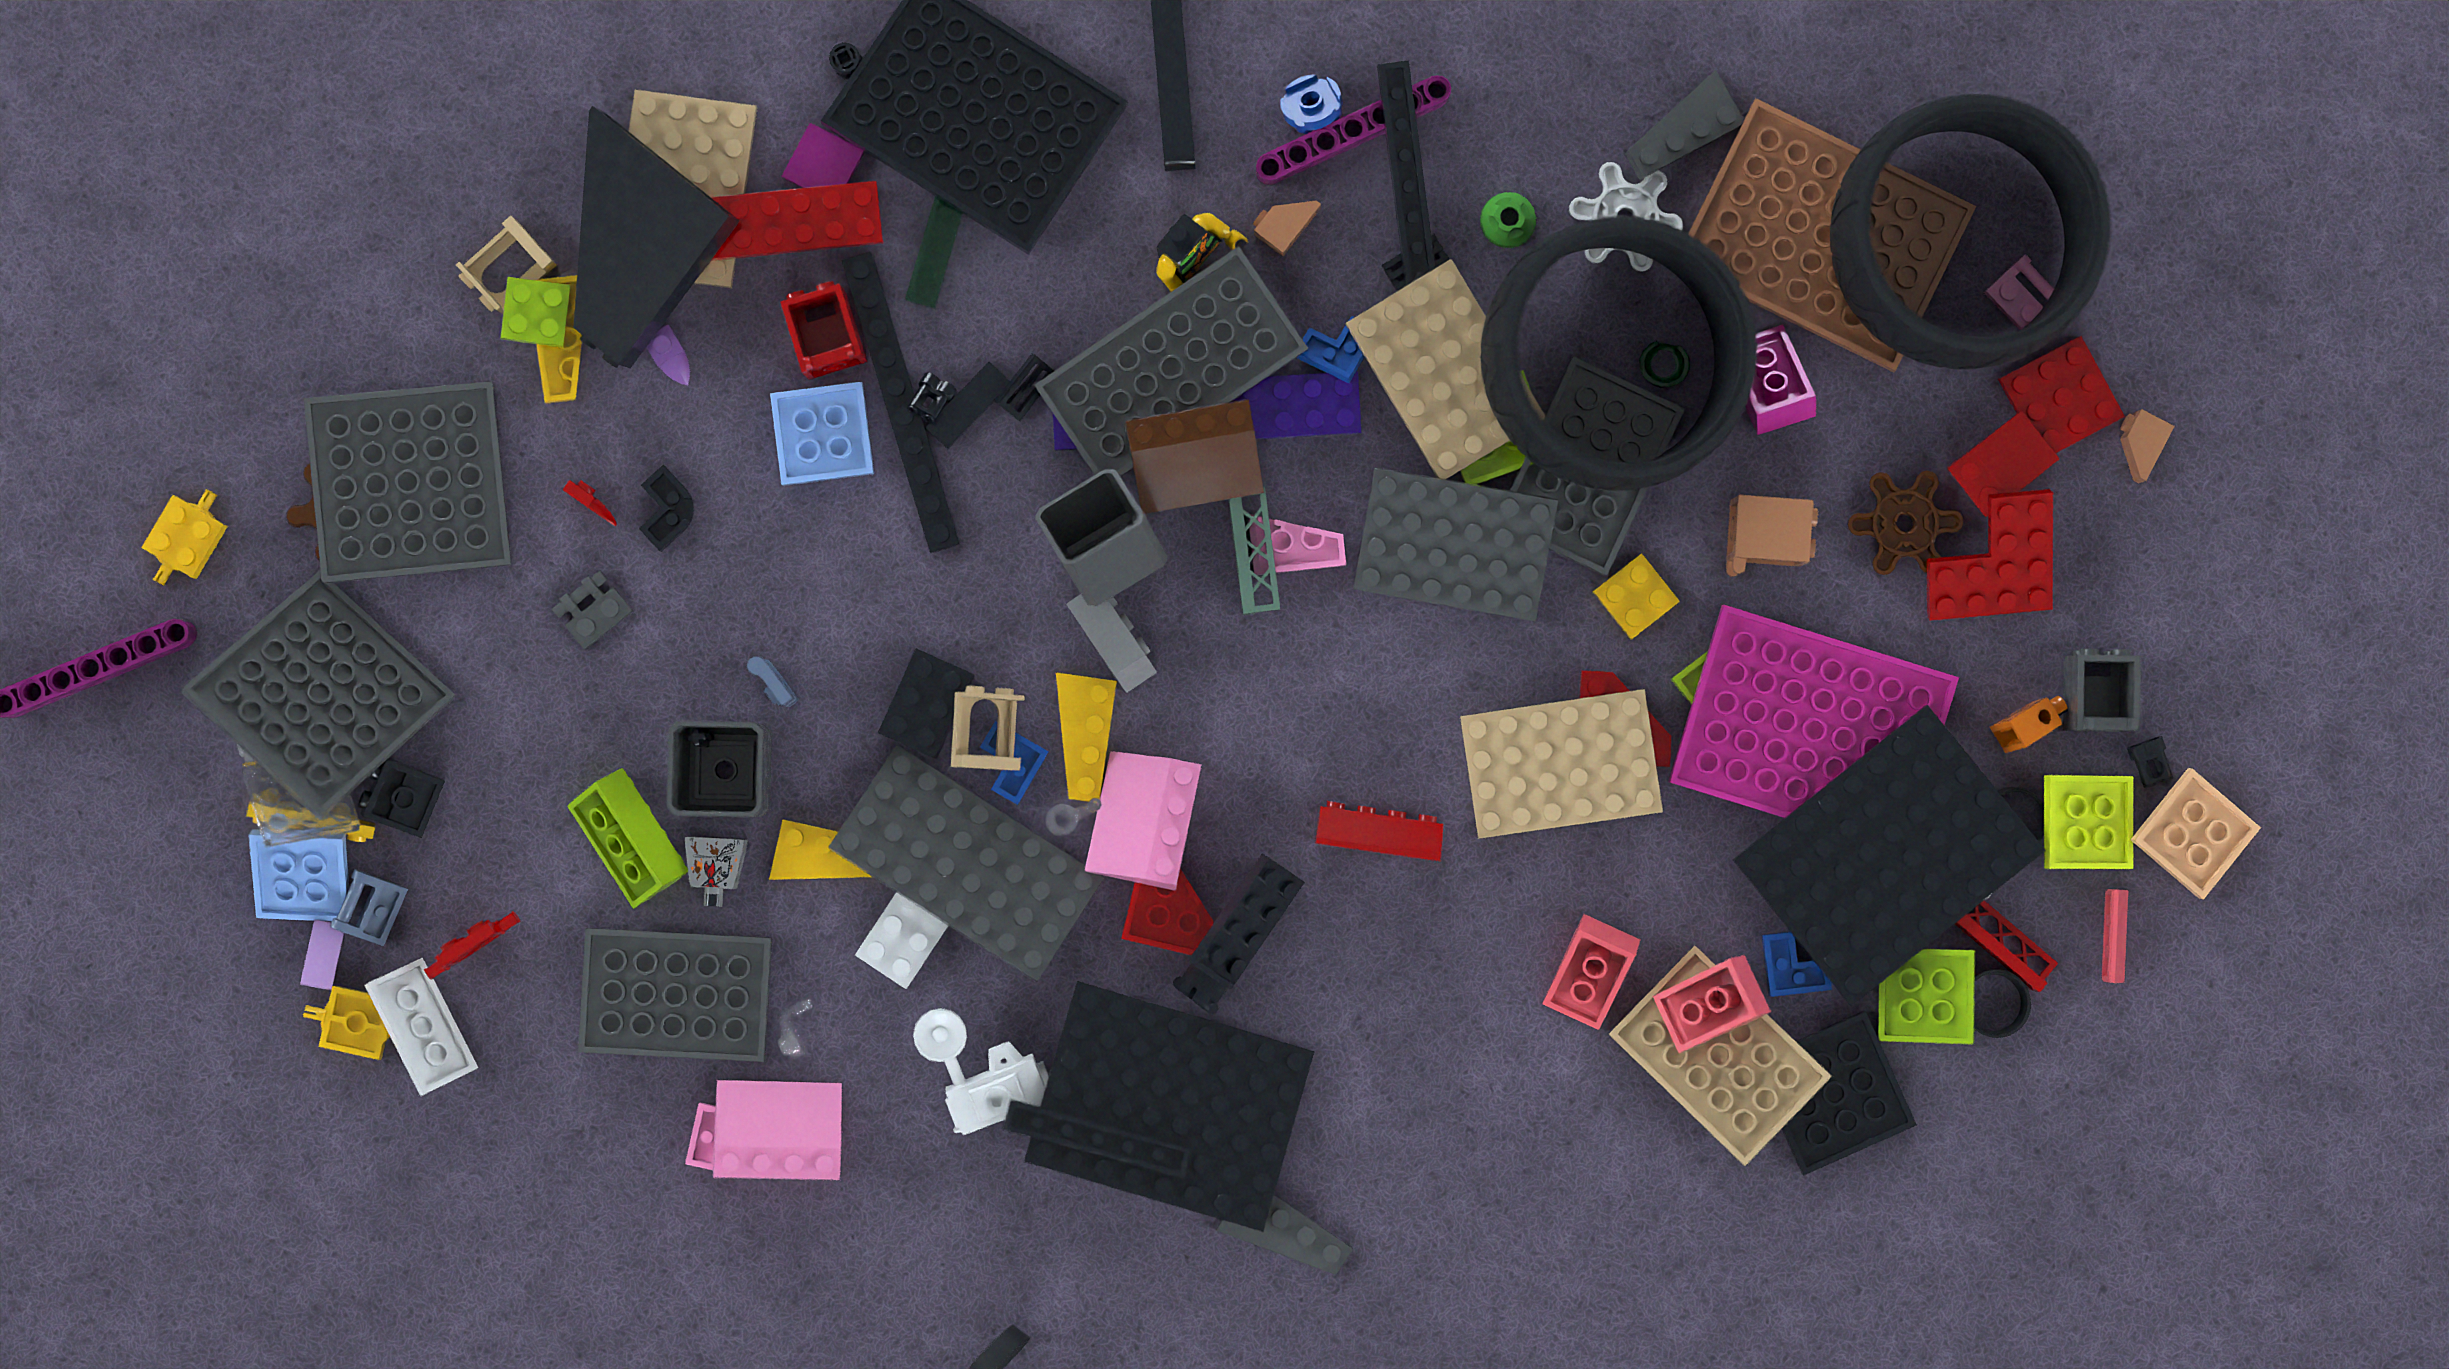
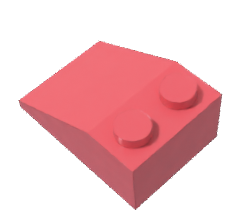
(1591, 971)
(1711, 1003)

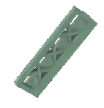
(1242, 557)

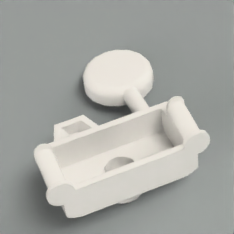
(986, 1096)

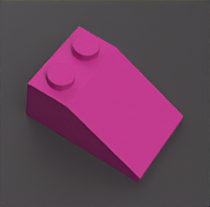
(1780, 385)

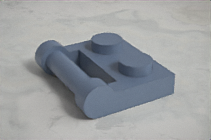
(777, 689)
(377, 912)

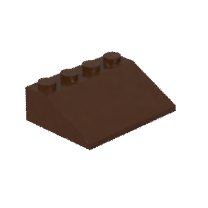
(1195, 456)

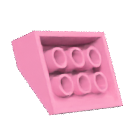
(1143, 819)
(777, 1130)

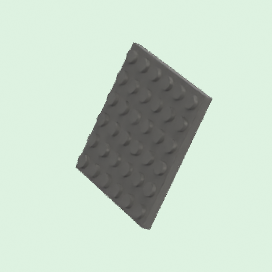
(407, 482)
(318, 694)

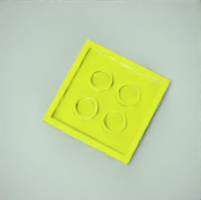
(2088, 822)

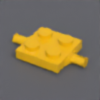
(184, 536)
(350, 1023)

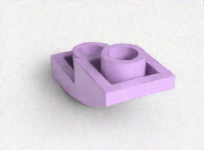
(322, 956)

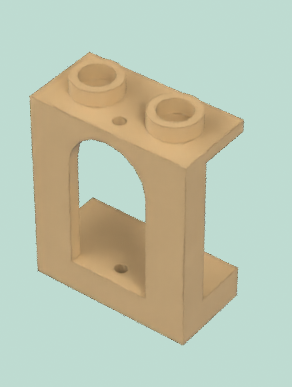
(474, 267)
(1006, 707)

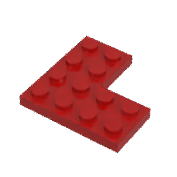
(2013, 573)

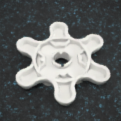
(1621, 195)

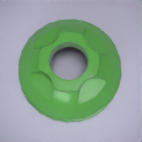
(1505, 235)

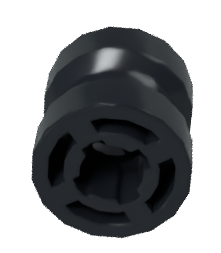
(844, 66)

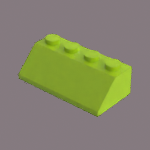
(627, 837)

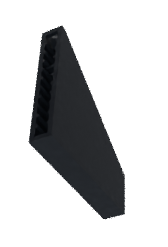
(640, 241)

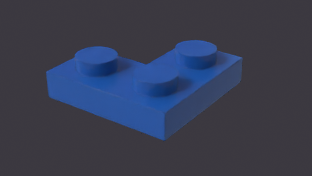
(1335, 357)
(1014, 783)
(1783, 970)

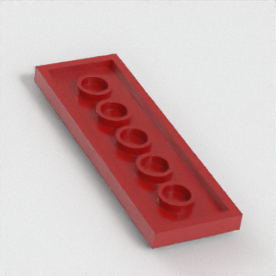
(802, 220)

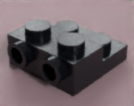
(401, 797)

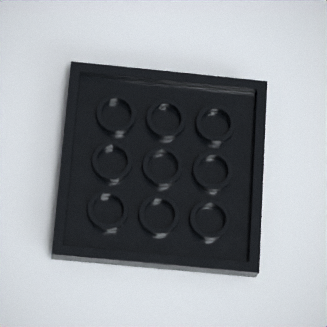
(1855, 1105)

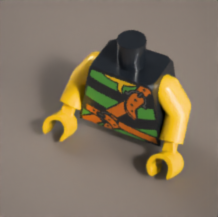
(1190, 245)

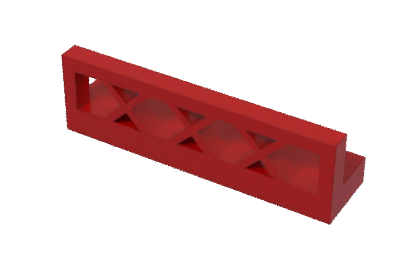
(2001, 953)

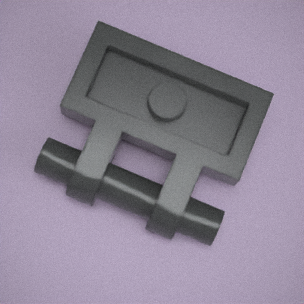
(599, 616)

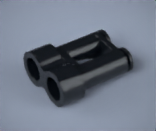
(934, 388)
(2148, 750)

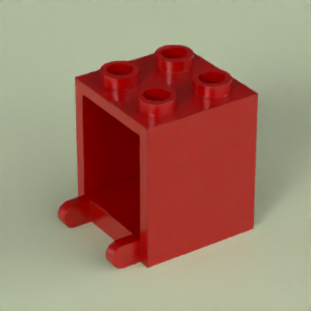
(824, 343)

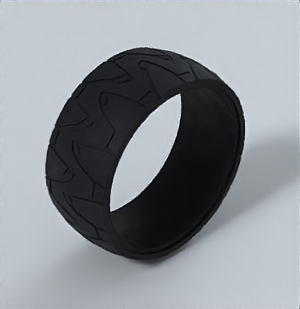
(2058, 159)
(1724, 309)

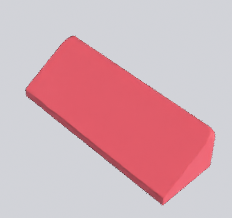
(2114, 936)

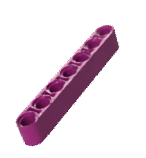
(1341, 140)
(108, 667)

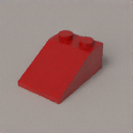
(2003, 461)

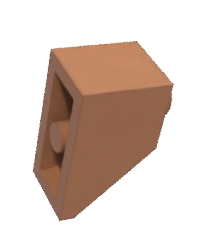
(1284, 224)
(2143, 442)

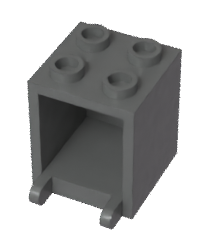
(2102, 701)

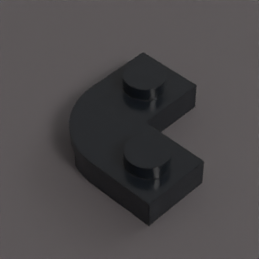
(675, 509)

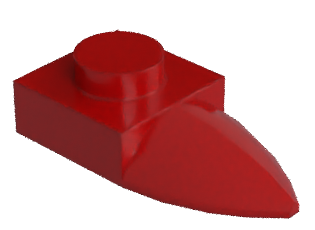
(584, 494)

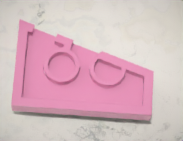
(1297, 547)

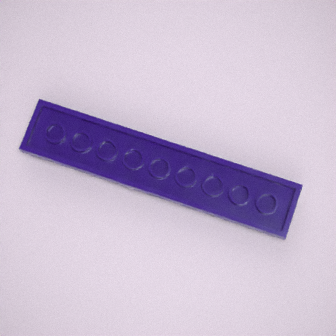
(1289, 408)

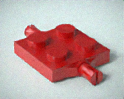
(461, 948)

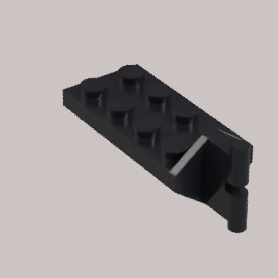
(1238, 933)

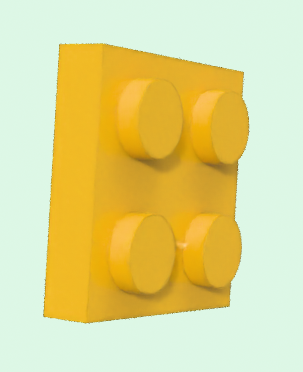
(1636, 596)

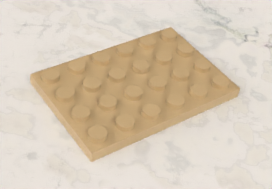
(704, 143)
(1429, 363)
(1561, 764)
(1734, 1084)

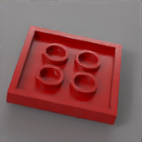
(2063, 395)

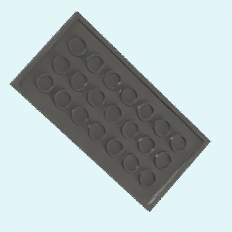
(1176, 356)
(966, 863)

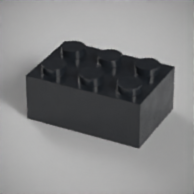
(925, 703)

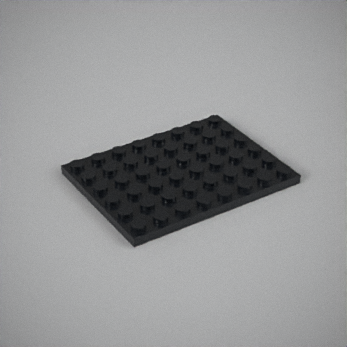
(975, 115)
(1889, 855)
(1181, 1083)

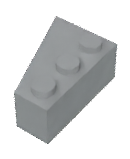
(1114, 641)

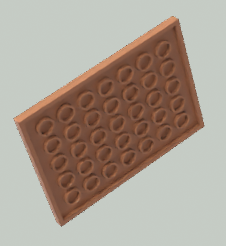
(1774, 219)

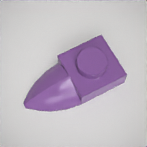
(670, 355)

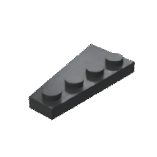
(1692, 124)
(1295, 1237)

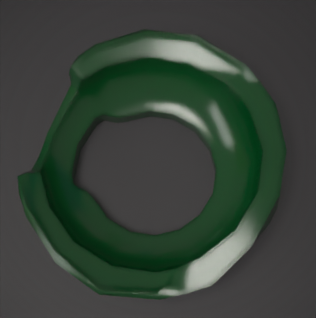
(1681, 359)

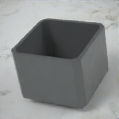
(1101, 537)
(693, 775)

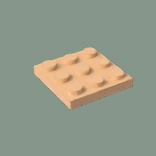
(2195, 833)

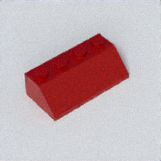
(1379, 833)

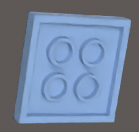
(822, 433)
(299, 878)

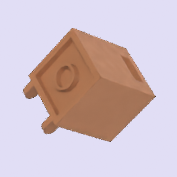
(1769, 532)

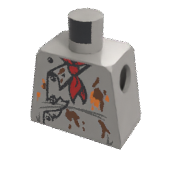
(714, 865)

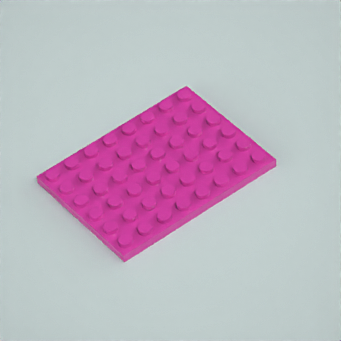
(1792, 711)

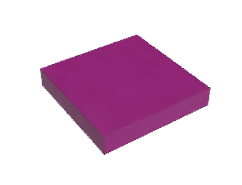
(822, 159)

